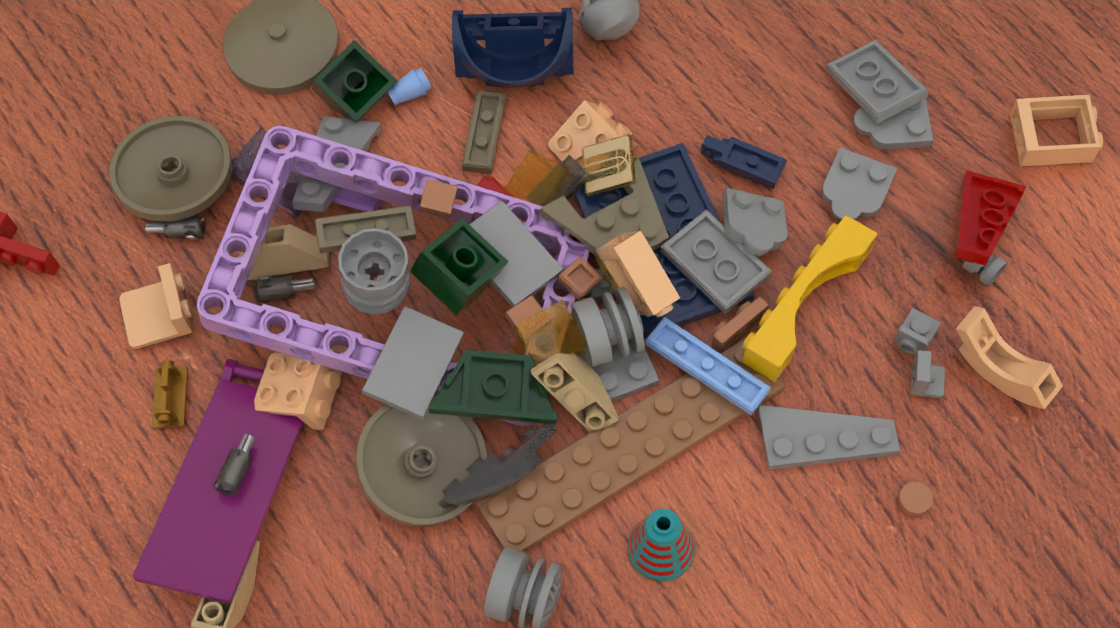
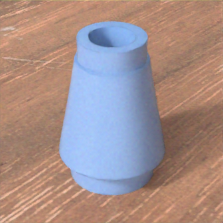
(409, 87)

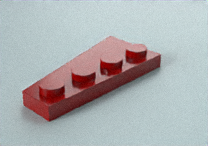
(983, 215)

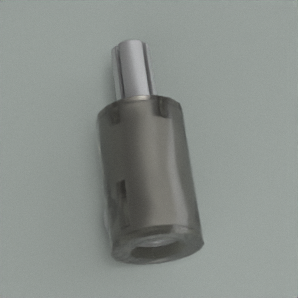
(188, 228)
(280, 287)
(235, 468)

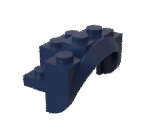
(513, 46)

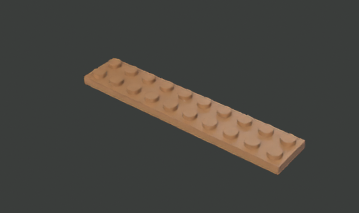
(613, 458)

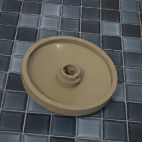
(280, 44)
(170, 168)
(411, 460)

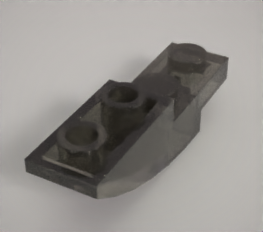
(492, 476)

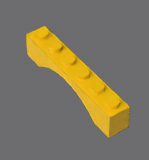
(775, 342)

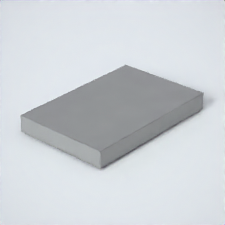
(877, 81)
(529, 262)
(715, 262)
(413, 363)

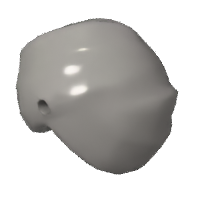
(608, 18)

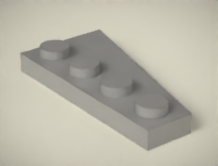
(316, 194)
(816, 437)

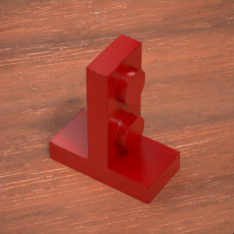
(15, 252)

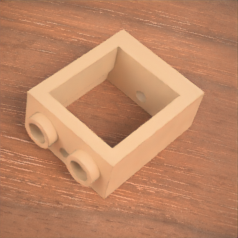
(1058, 107)
(639, 271)

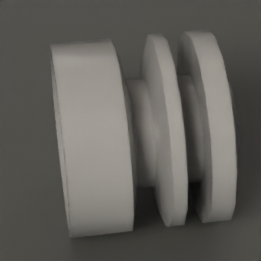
(372, 255)
(609, 326)
(523, 590)

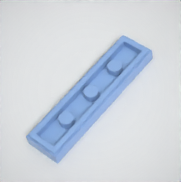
(708, 366)

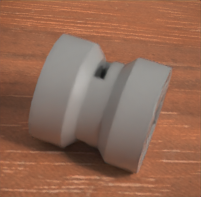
(988, 273)

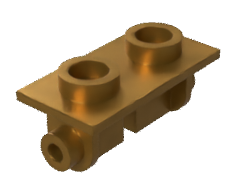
(169, 396)

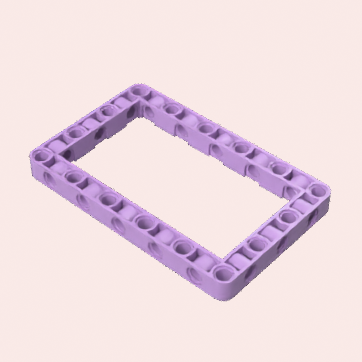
(363, 174)

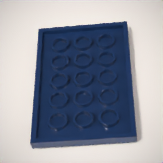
(679, 200)

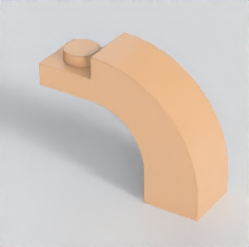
(1002, 366)

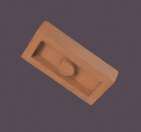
(747, 318)

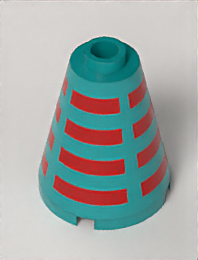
(661, 546)

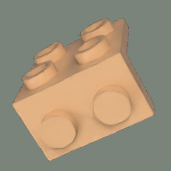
(586, 127)
(157, 310)
(297, 389)

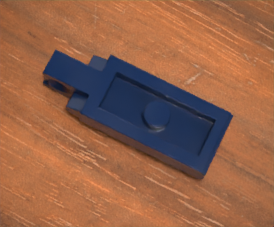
(745, 160)

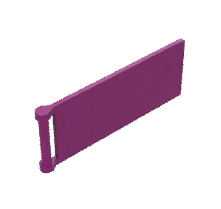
(201, 533)

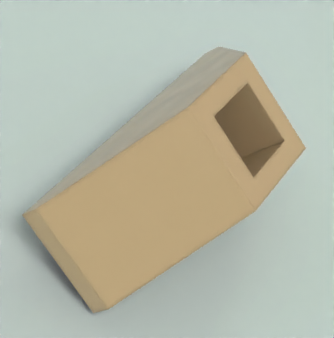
(287, 251)
(577, 389)
(227, 615)

